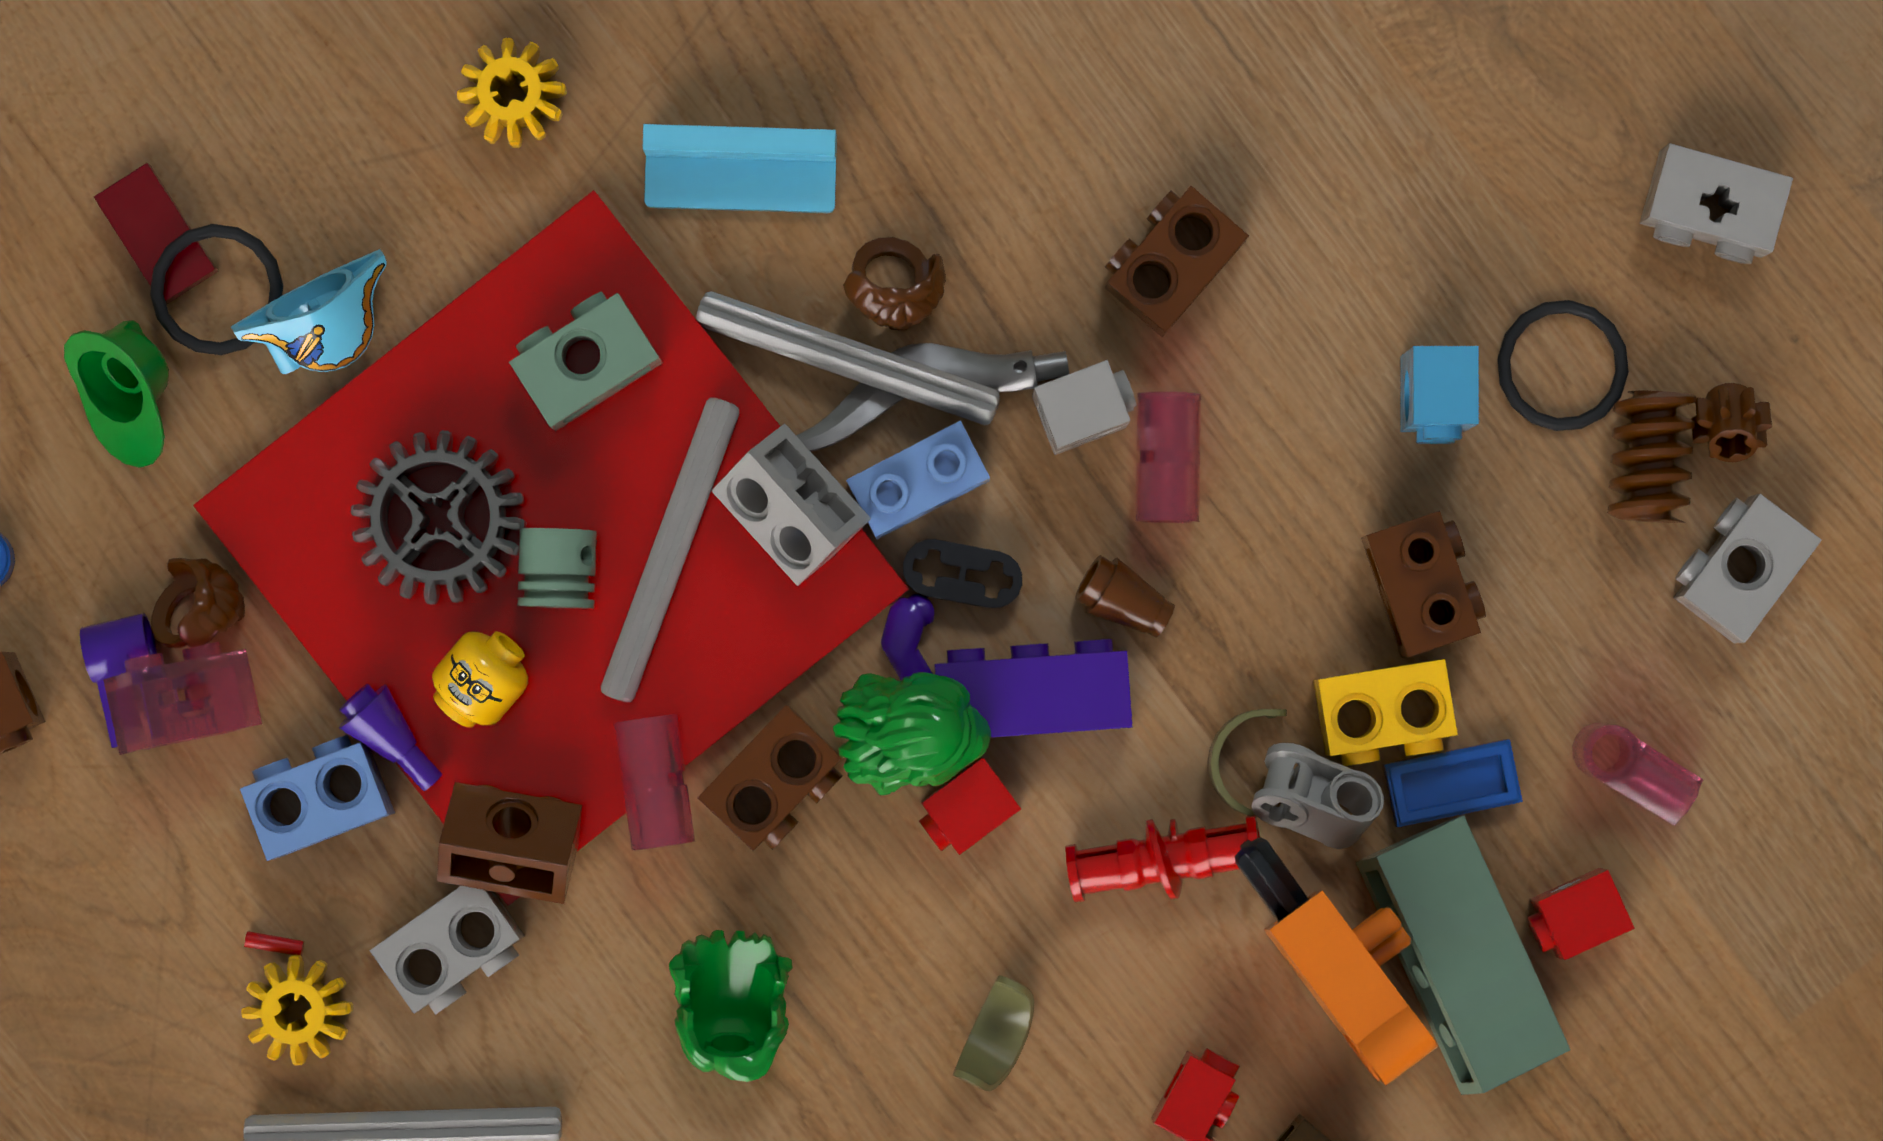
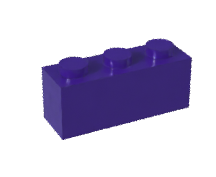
(1043, 691)

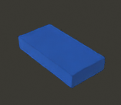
(1452, 783)

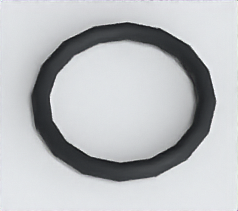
(167, 258)
(1523, 407)

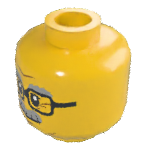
(480, 678)

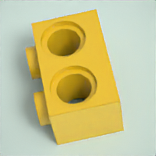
(1382, 694)

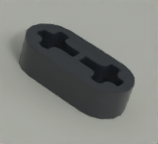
(966, 558)

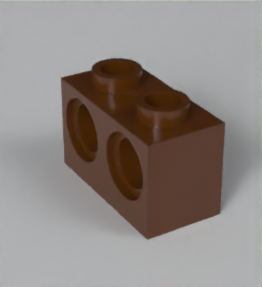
(1186, 269)
(760, 767)

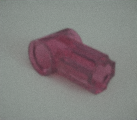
(1639, 773)

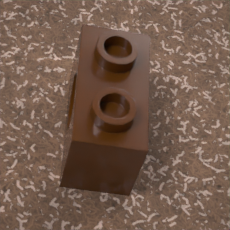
(509, 842)

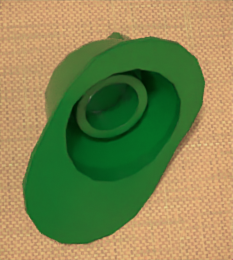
(119, 386)

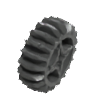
(417, 539)

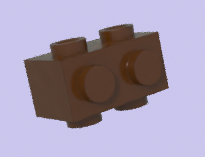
(1412, 587)

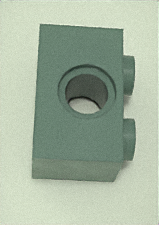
(623, 359)

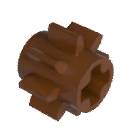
(1731, 422)

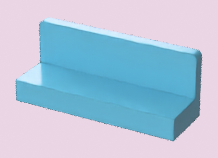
(740, 168)

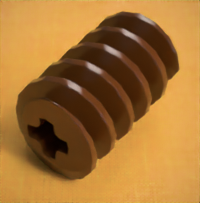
(1651, 456)

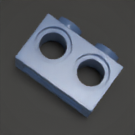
(918, 479)
(321, 812)

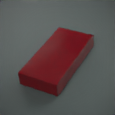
(147, 223)

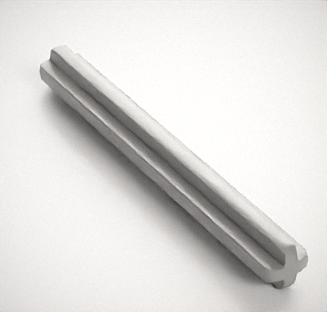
(848, 358)
(670, 550)
(414, 1125)

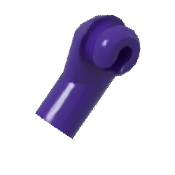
(903, 633)

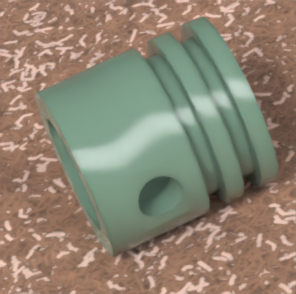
(557, 567)

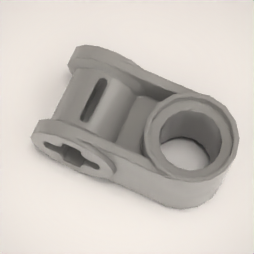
(1313, 795)

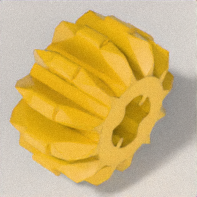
(506, 72)
(276, 1002)

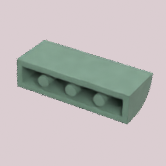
(1465, 957)

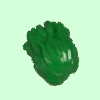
(908, 731)
(731, 1003)

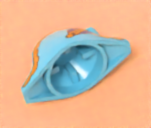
(320, 322)

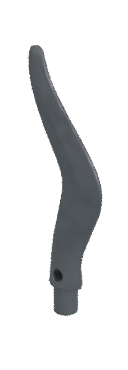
(996, 371)

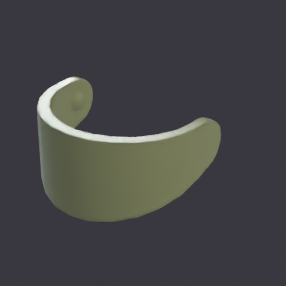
(1214, 753)
(997, 1035)

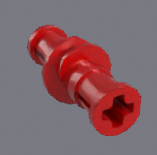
(1157, 858)

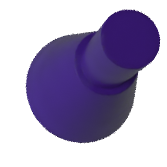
(379, 724)

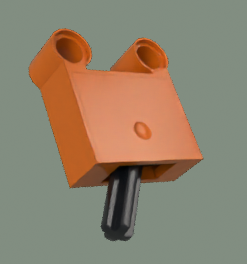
(1341, 964)

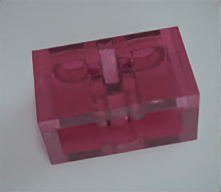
(148, 707)

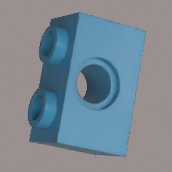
(1439, 392)

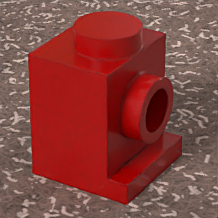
(1198, 1096)

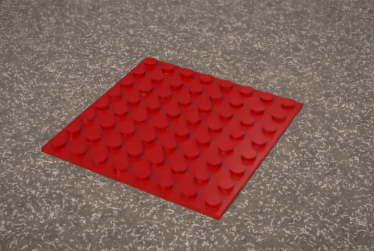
(735, 616)

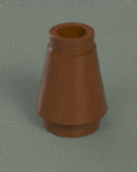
(1123, 597)

